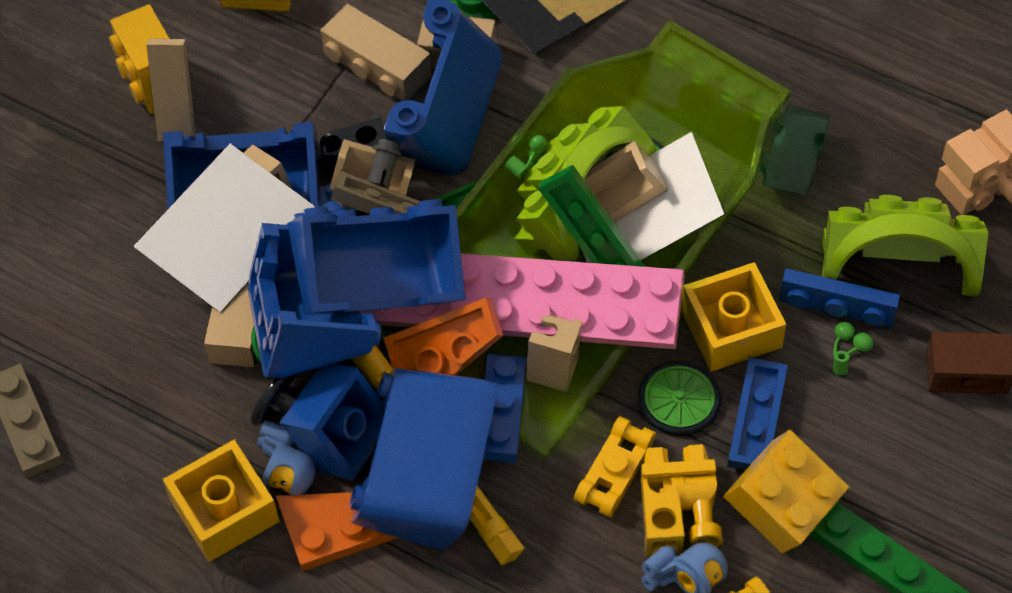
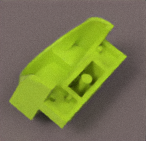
(584, 147)
(906, 232)

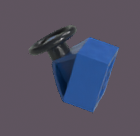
(330, 420)

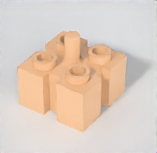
(978, 165)

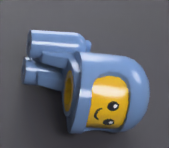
(288, 467)
(693, 570)

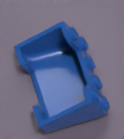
(377, 258)

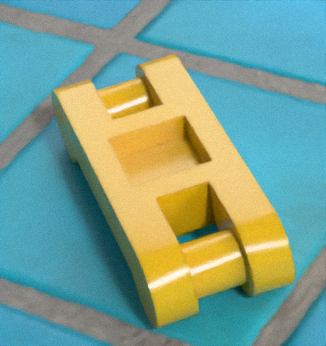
(615, 467)

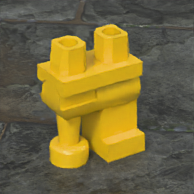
(677, 487)

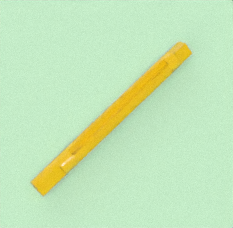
(485, 518)

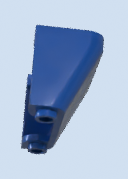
(447, 124)
(296, 151)
(284, 334)
(426, 456)

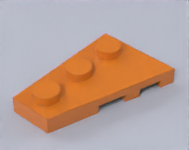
(447, 341)
(323, 528)

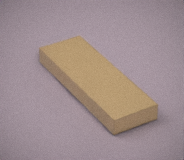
(170, 86)

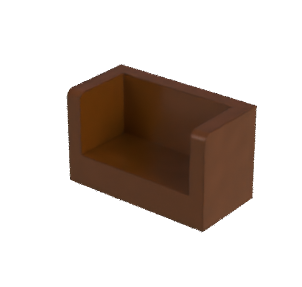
(969, 363)

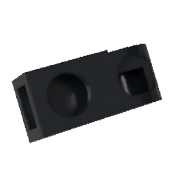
(364, 133)

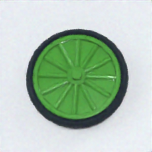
(679, 398)

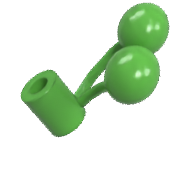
(517, 167)
(862, 342)

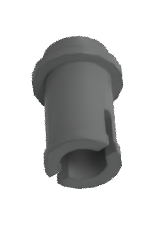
(384, 162)

